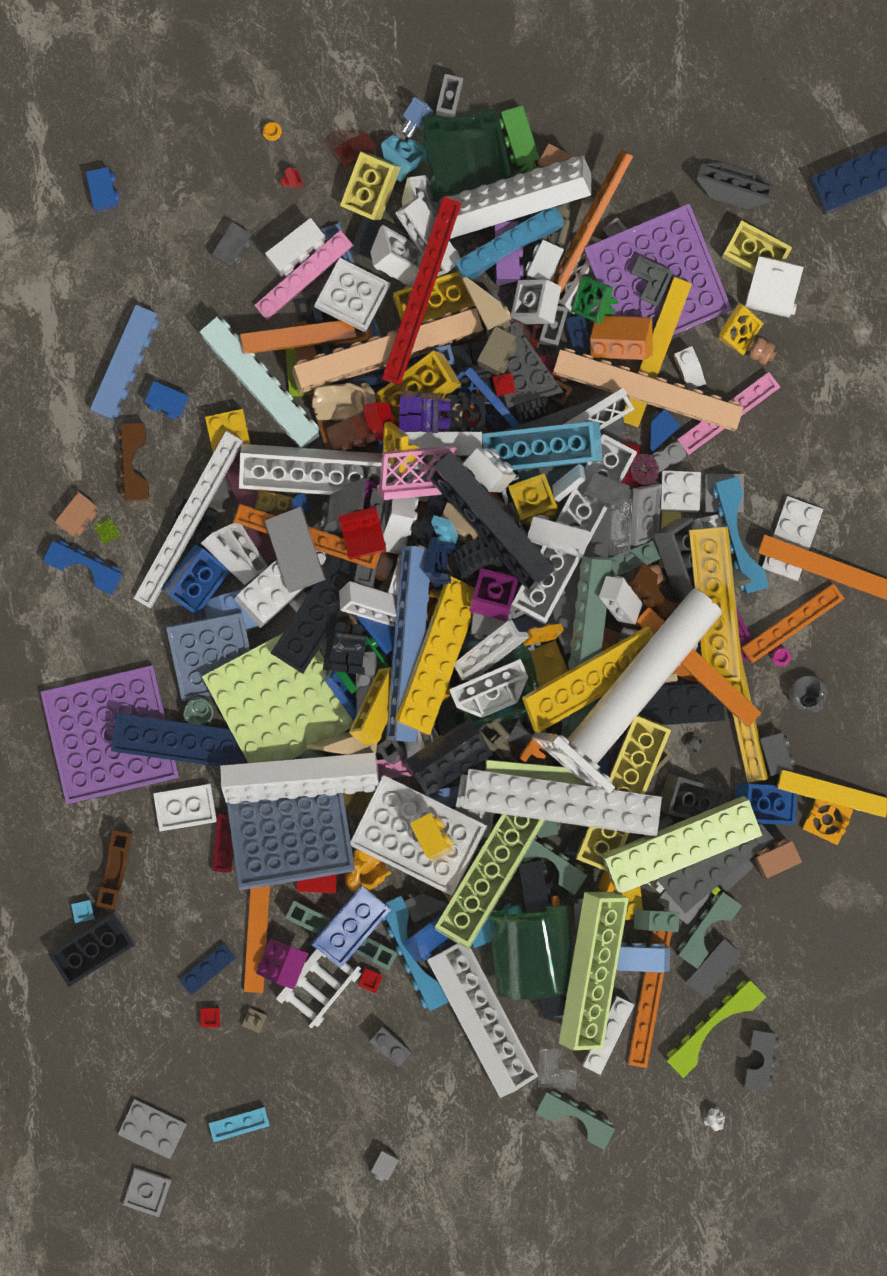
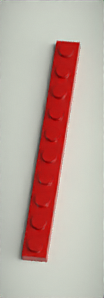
(421, 291)

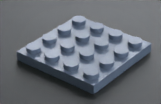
(203, 647)

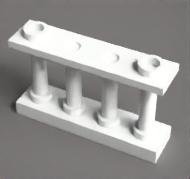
(312, 965)

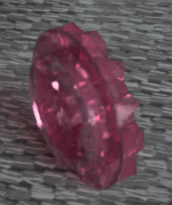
(648, 462)

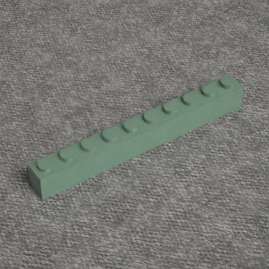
(587, 625)

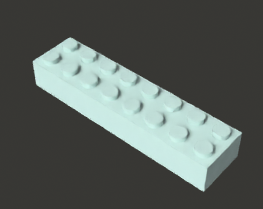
(260, 385)

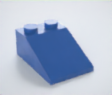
(769, 803)

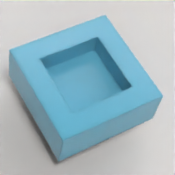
(83, 911)

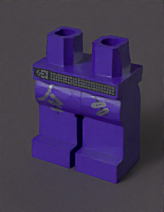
(423, 411)

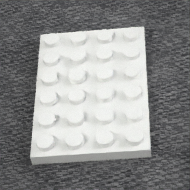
(390, 838)

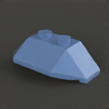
(226, 604)

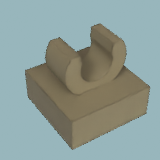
(254, 1020)

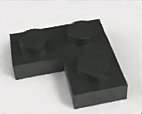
(656, 277)

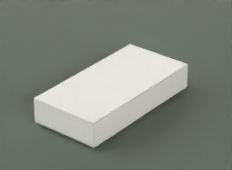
(568, 482)

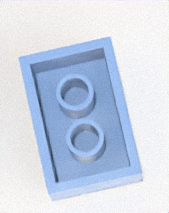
(643, 958)

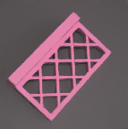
(412, 488)

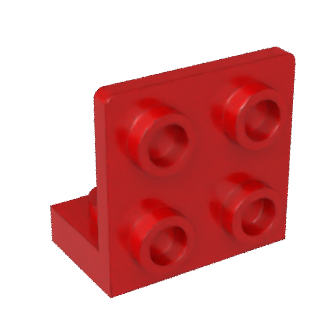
(362, 533)

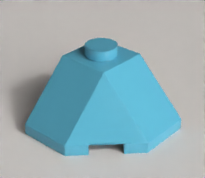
(404, 154)

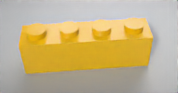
(374, 710)

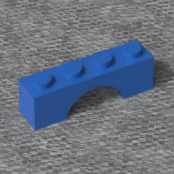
(61, 556)

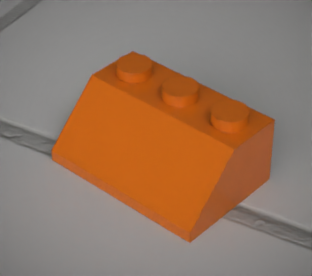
(622, 338)

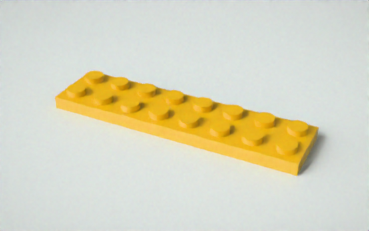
(715, 579)
(437, 657)
(583, 683)

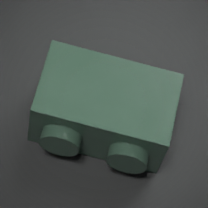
(656, 920)

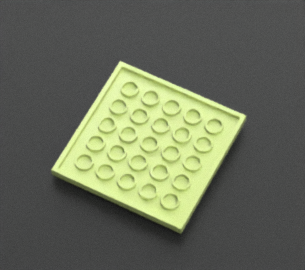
(275, 706)

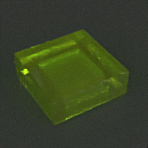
(107, 531)

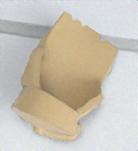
(341, 401)

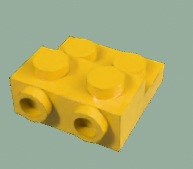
(533, 498)

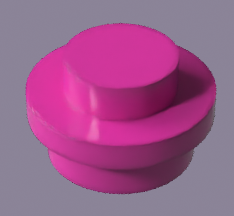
(781, 656)

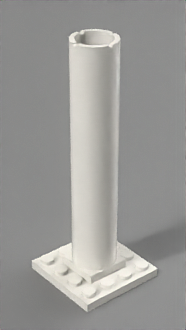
(631, 691)

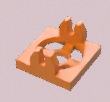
(532, 748)

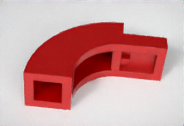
(376, 416)

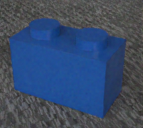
(102, 189)
(166, 400)

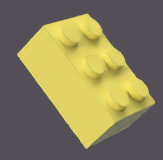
(370, 186)
(751, 243)

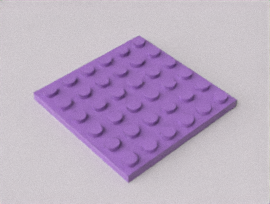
(673, 243)
(82, 734)

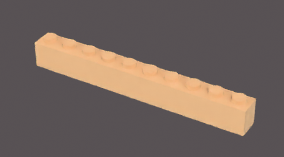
(648, 390)

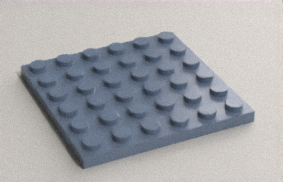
(289, 839)

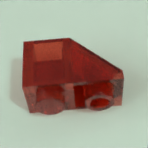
(349, 151)

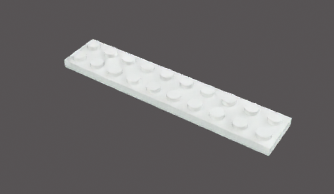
(562, 802)

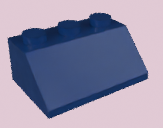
(196, 579)
(381, 633)
(425, 940)

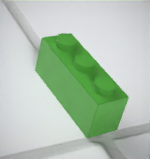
(518, 137)

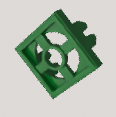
(581, 298)

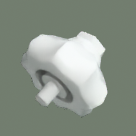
(715, 1119)

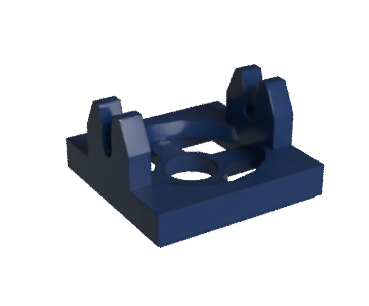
(433, 563)

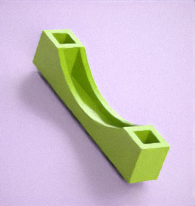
(686, 1055)

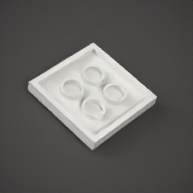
(352, 295)

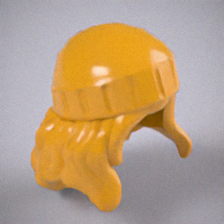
(368, 871)

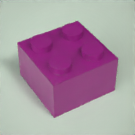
(493, 594)
(282, 963)

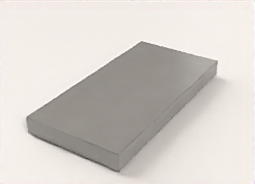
(295, 550)

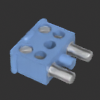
(413, 116)

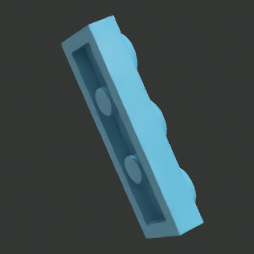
(445, 530)
(239, 1124)

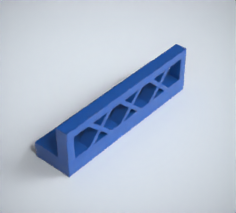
(491, 396)

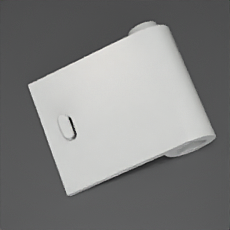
(774, 287)

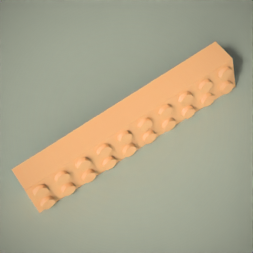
(375, 353)

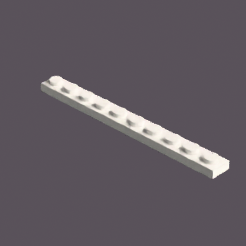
(188, 519)

